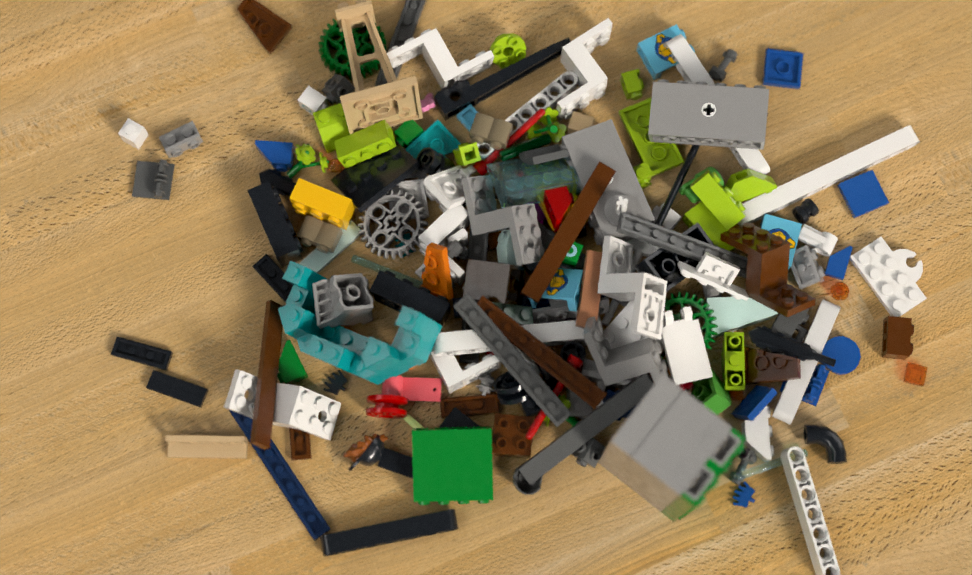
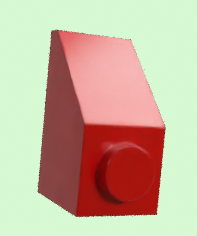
(557, 204)

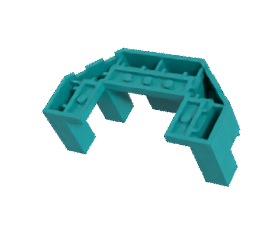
(347, 349)

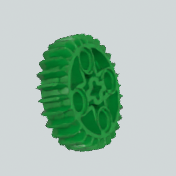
(344, 69)
(704, 313)

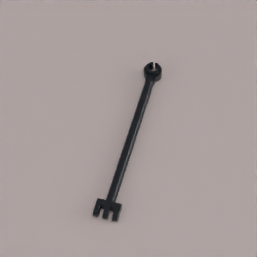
(677, 184)

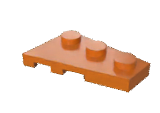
(437, 271)

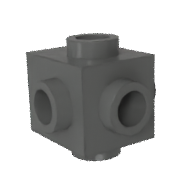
(336, 87)
(589, 453)

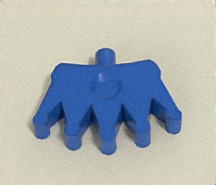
(744, 496)

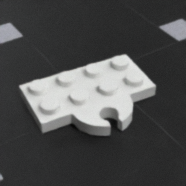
(890, 276)

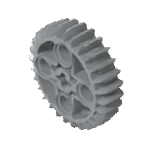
(391, 232)

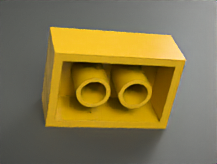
(322, 204)

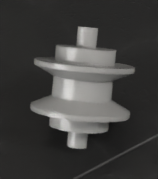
(486, 384)

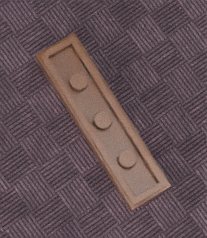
(589, 298)

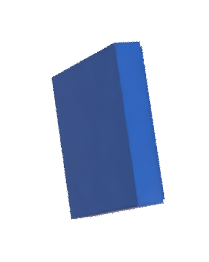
(782, 68)
(863, 194)
(754, 403)

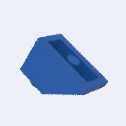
(278, 154)

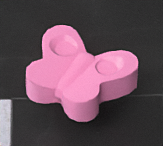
(427, 102)

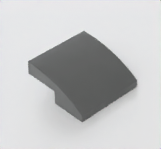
(543, 154)

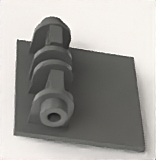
(153, 180)

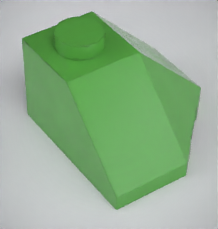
(712, 393)

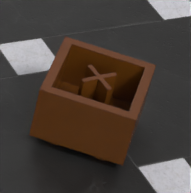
(510, 437)

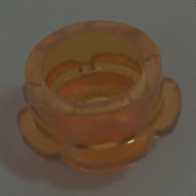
(335, 165)
(844, 291)

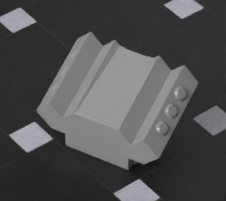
(343, 300)

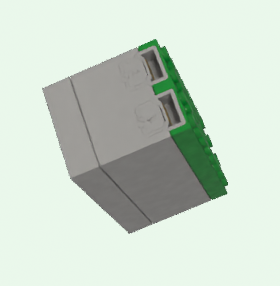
(672, 450)

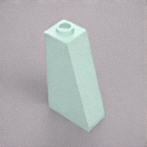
(737, 314)

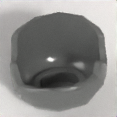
(522, 484)

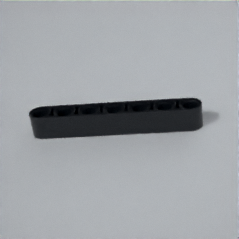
(389, 532)

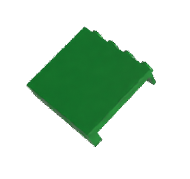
(452, 465)

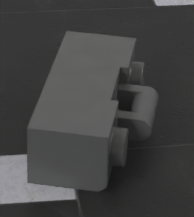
(789, 325)

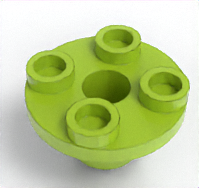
(508, 49)

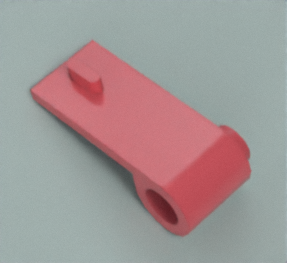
(414, 388)

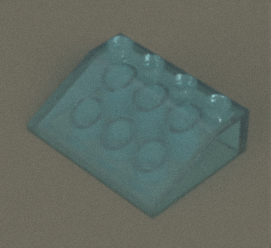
(525, 183)

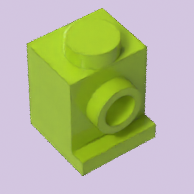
(632, 84)
(466, 153)
(643, 174)

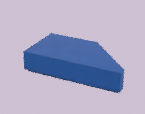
(838, 264)

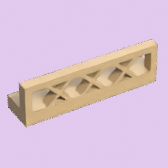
(207, 446)

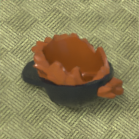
(366, 452)

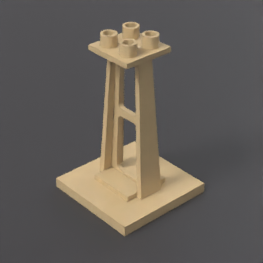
(390, 102)

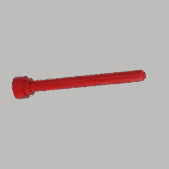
(481, 166)
(576, 363)

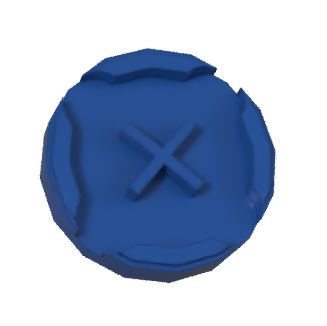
(845, 352)

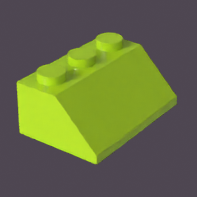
(331, 125)

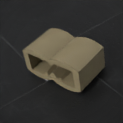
(491, 131)
(319, 234)

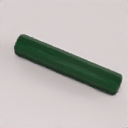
(531, 144)

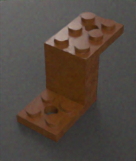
(768, 269)

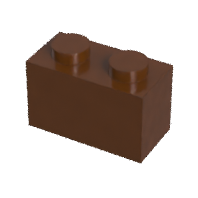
(897, 337)

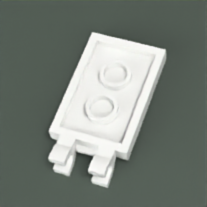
(448, 185)
(685, 348)

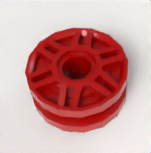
(386, 406)

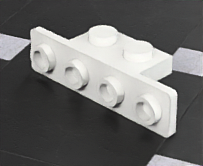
(716, 273)

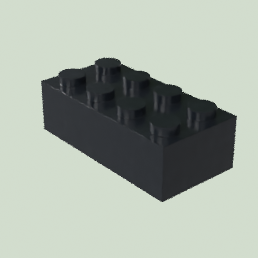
(277, 228)
(664, 262)
(399, 293)

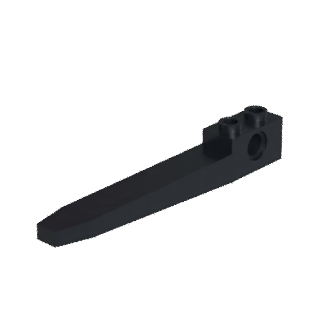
(494, 83)

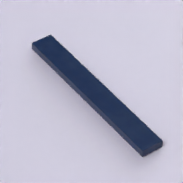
(287, 482)

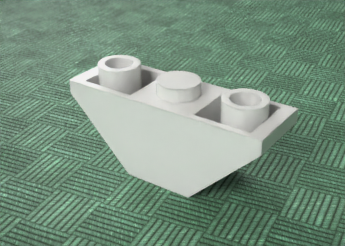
(758, 435)

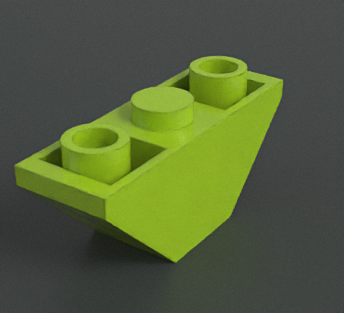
(749, 184)
(733, 361)

